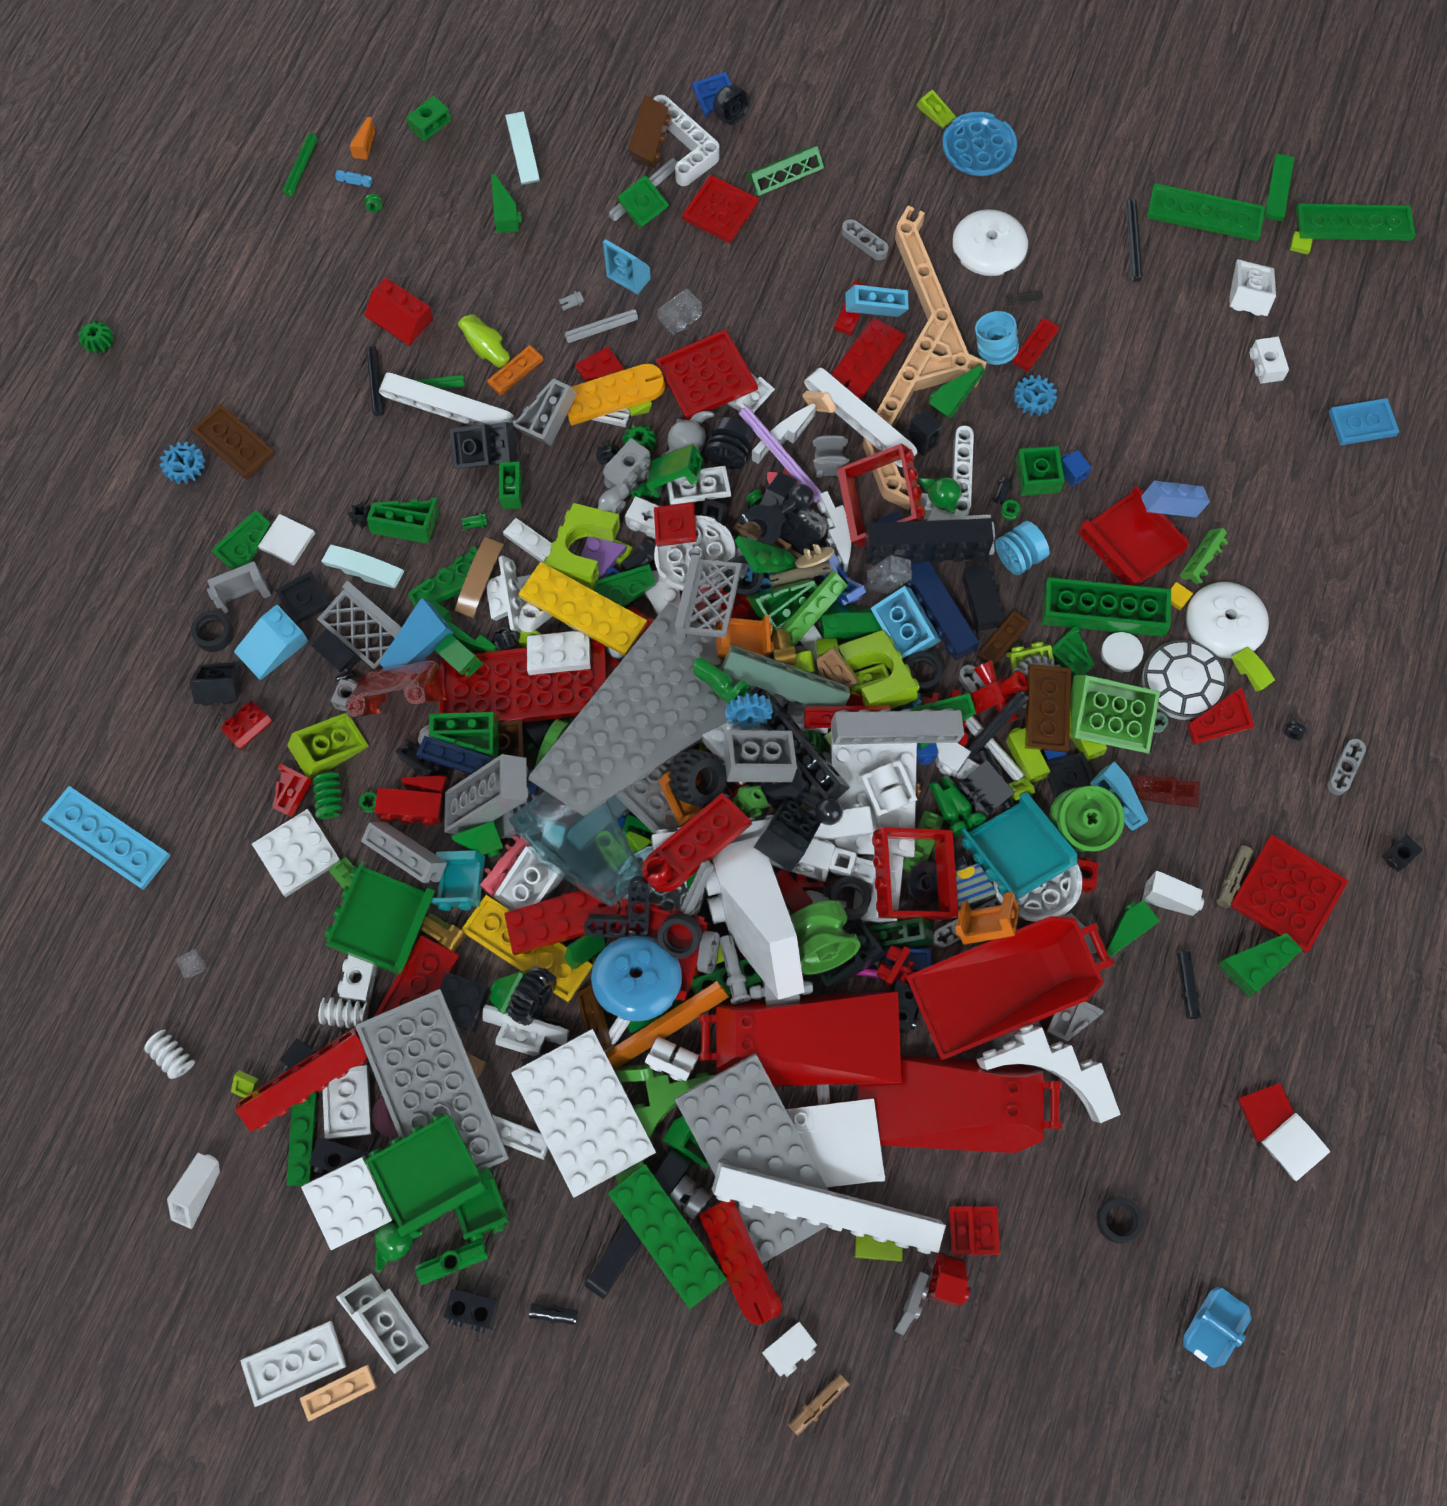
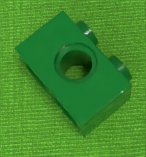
(428, 118)
(510, 485)

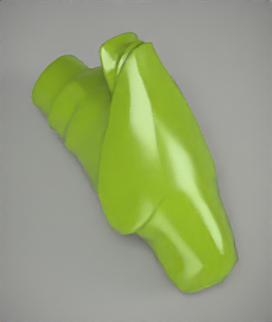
(484, 340)

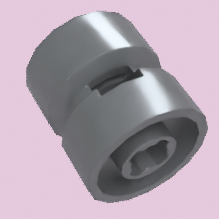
(697, 1200)

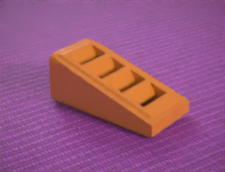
(362, 141)

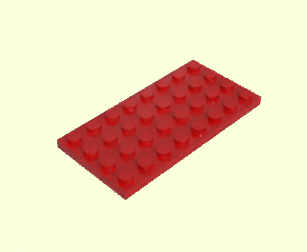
(513, 694)

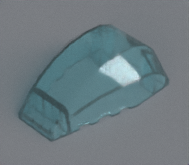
(579, 848)

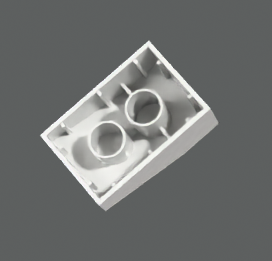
(756, 915)

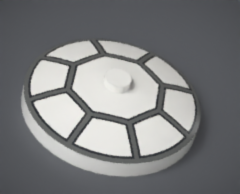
(1187, 677)

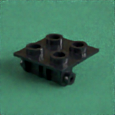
(799, 534)
(985, 789)

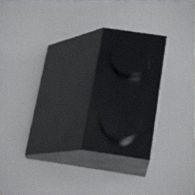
(216, 683)

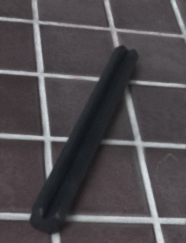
(1134, 240)

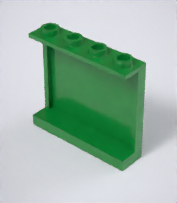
(378, 919)
(426, 1174)

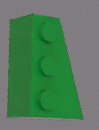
(781, 601)
(467, 730)

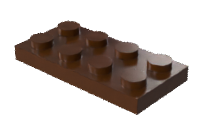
(233, 441)
(1048, 708)

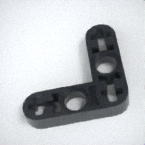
(633, 917)

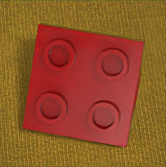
(246, 725)

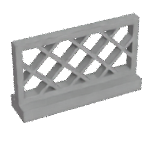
(691, 591)
(370, 610)

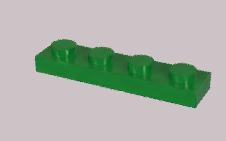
(301, 1141)

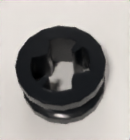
(1295, 730)

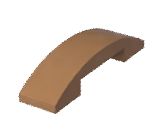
(478, 577)

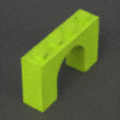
(579, 523)
(876, 650)
(1032, 761)

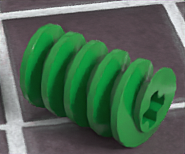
(325, 795)

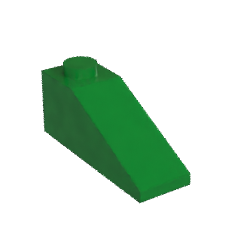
(505, 209)
(952, 395)
(1132, 925)

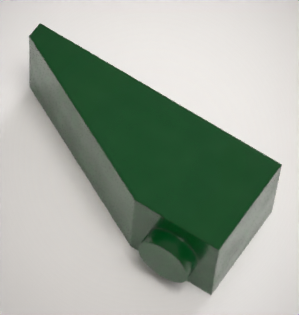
(904, 933)

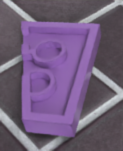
(604, 552)

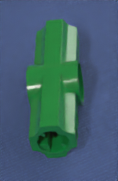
(437, 1267)

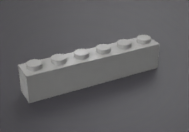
(897, 727)

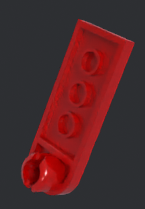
(868, 357)
(694, 843)
(553, 920)
(420, 975)
(741, 1263)

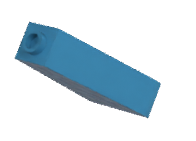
(417, 637)

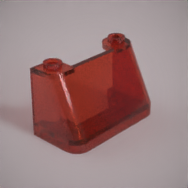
(420, 682)

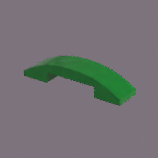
(479, 645)

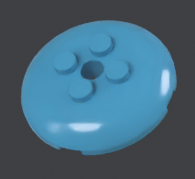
(979, 144)
(636, 997)

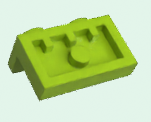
(1020, 653)

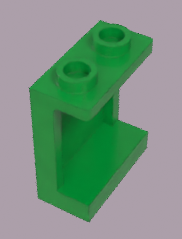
(673, 466)
(483, 1212)

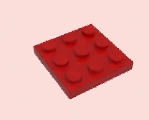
(720, 209)

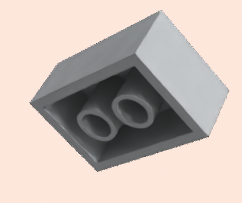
(759, 756)

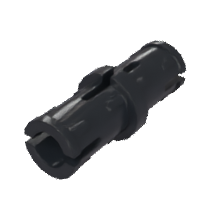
(553, 1314)

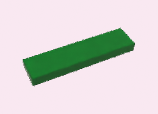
(1279, 187)

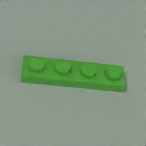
(814, 607)

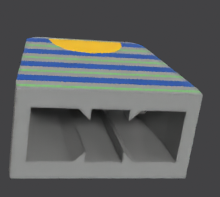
(972, 884)

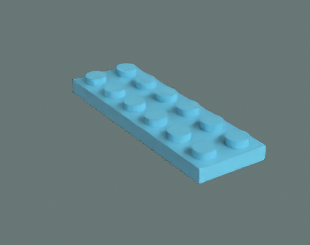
(106, 837)

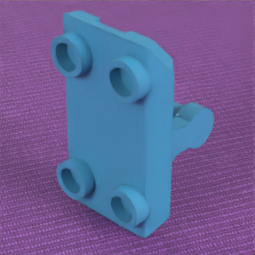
(1217, 1328)

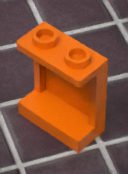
(747, 634)
(682, 811)
(988, 922)

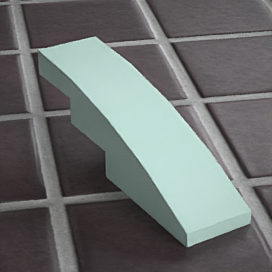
(522, 148)
(363, 566)

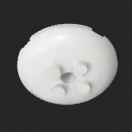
(986, 255)
(712, 543)
(1211, 627)
(1051, 899)

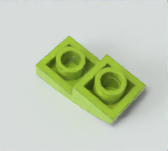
(1251, 665)

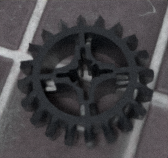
(531, 995)

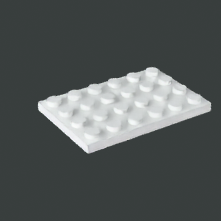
(859, 759)
(583, 1113)

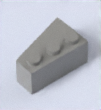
(547, 412)

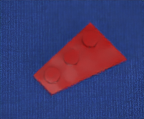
(1222, 719)

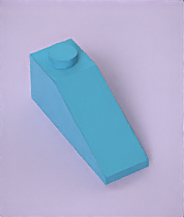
(1118, 783)

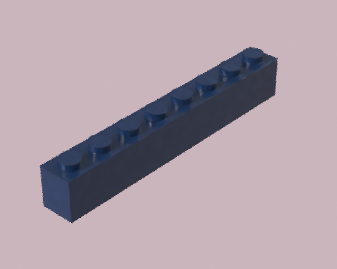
(939, 606)

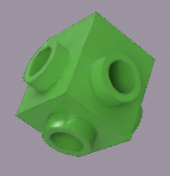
(750, 800)

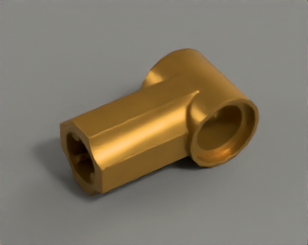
(783, 649)
(446, 935)

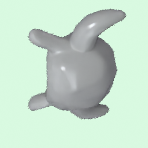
(688, 432)

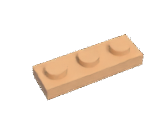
(338, 1393)

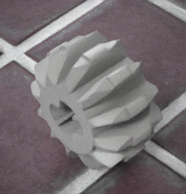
(814, 520)

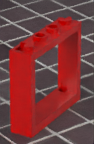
(880, 459)
(944, 865)

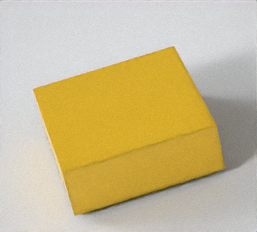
(1179, 596)

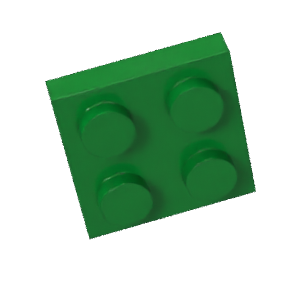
(642, 201)

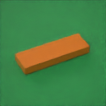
(515, 370)

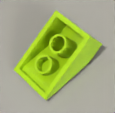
(326, 744)

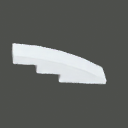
(788, 430)

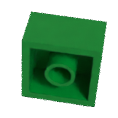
(1039, 471)

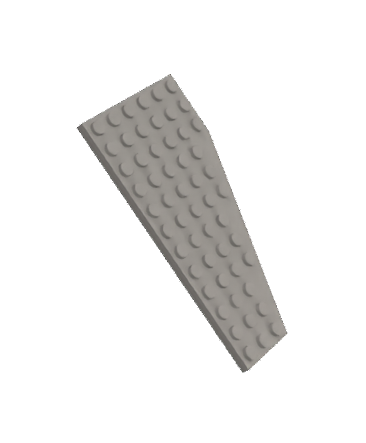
(636, 719)

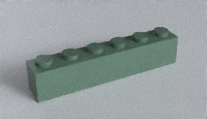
(783, 679)

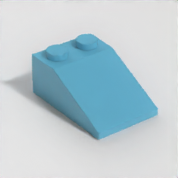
(625, 268)
(270, 642)

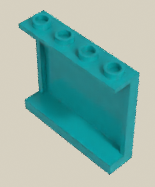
(1020, 848)

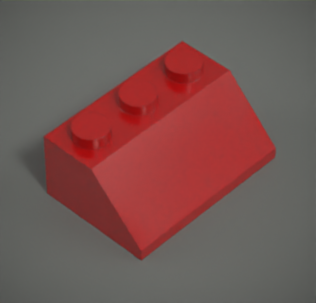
(398, 311)

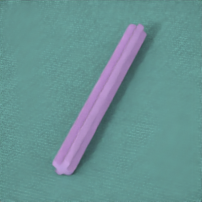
(778, 450)

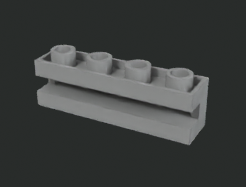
(404, 852)

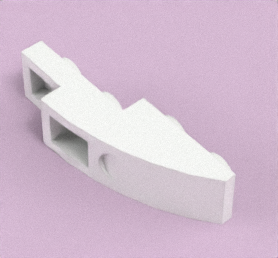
(838, 530)

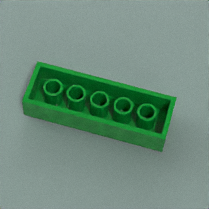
(1106, 607)

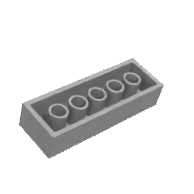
(486, 794)

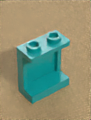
(460, 880)

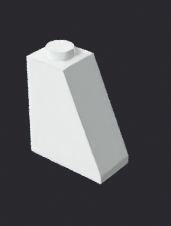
(1172, 894)
(193, 1190)

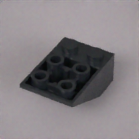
(788, 834)

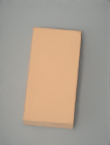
(821, 400)

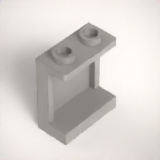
(236, 584)

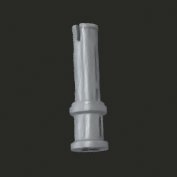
(735, 980)

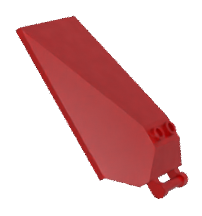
(1008, 983)
(812, 1040)
(963, 1106)

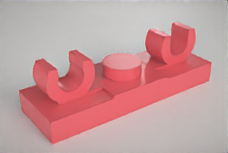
(502, 868)

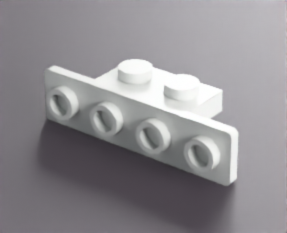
(503, 594)
(522, 1038)

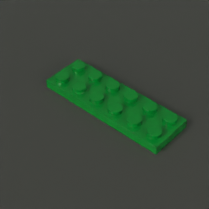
(1206, 212)
(1355, 222)
(666, 1236)

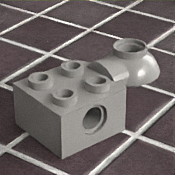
(623, 475)

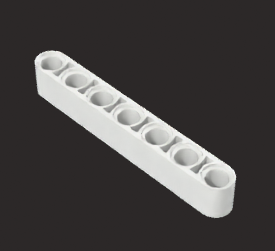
(441, 401)
(857, 413)

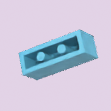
(876, 300)

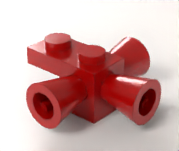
(996, 691)

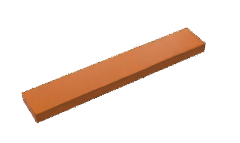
(667, 1024)

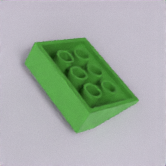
(1113, 713)

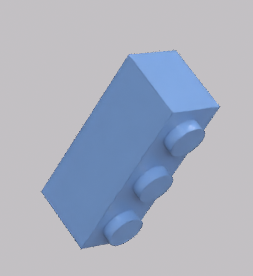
(1175, 499)

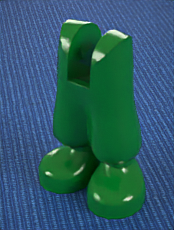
(719, 681)
(954, 804)

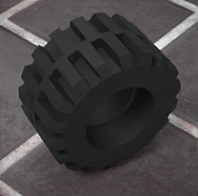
(685, 773)

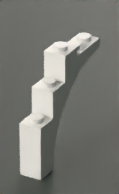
(1060, 1059)

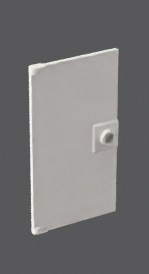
(841, 1141)

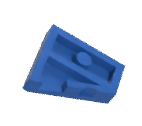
(706, 90)

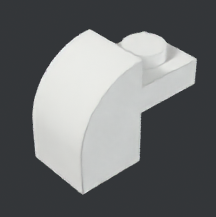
(849, 865)

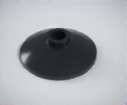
(927, 891)

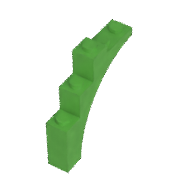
(662, 1101)

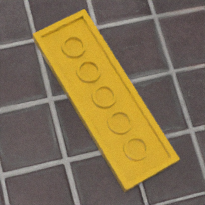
(582, 608)
(489, 929)

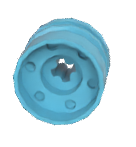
(997, 337)
(1022, 548)

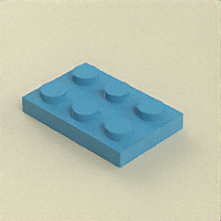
(1363, 421)

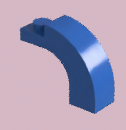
(853, 590)

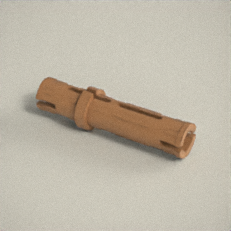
(818, 1404)

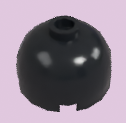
(730, 104)

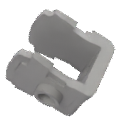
(829, 455)

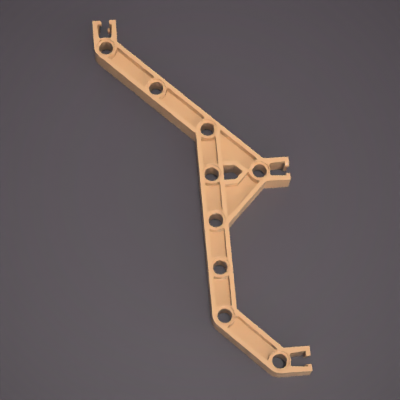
(922, 367)

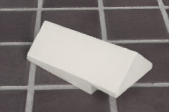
(383, 1322)

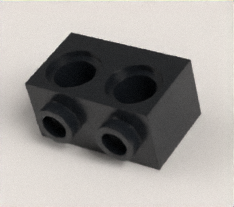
(472, 1305)

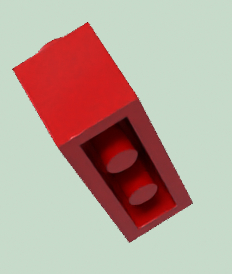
(409, 806)

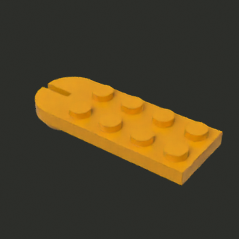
(616, 392)

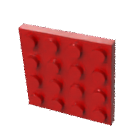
(706, 374)
(1289, 893)

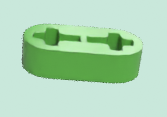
(634, 1073)

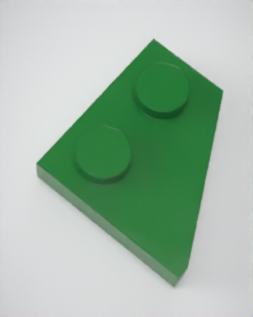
(1072, 653)

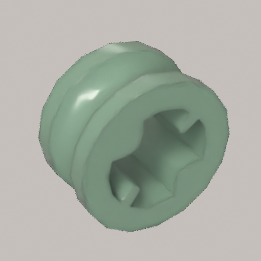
(1158, 729)

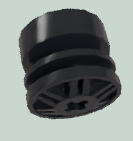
(729, 443)

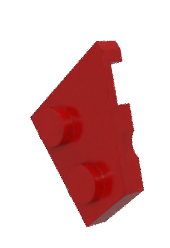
(598, 365)
(290, 790)

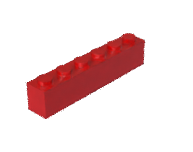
(301, 1081)

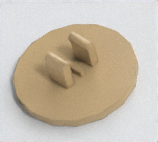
(814, 557)

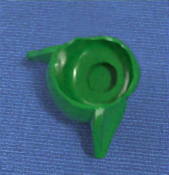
(942, 492)
(391, 1245)

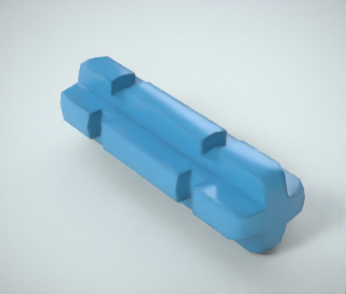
(353, 178)

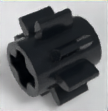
(606, 452)
(359, 515)
(504, 639)

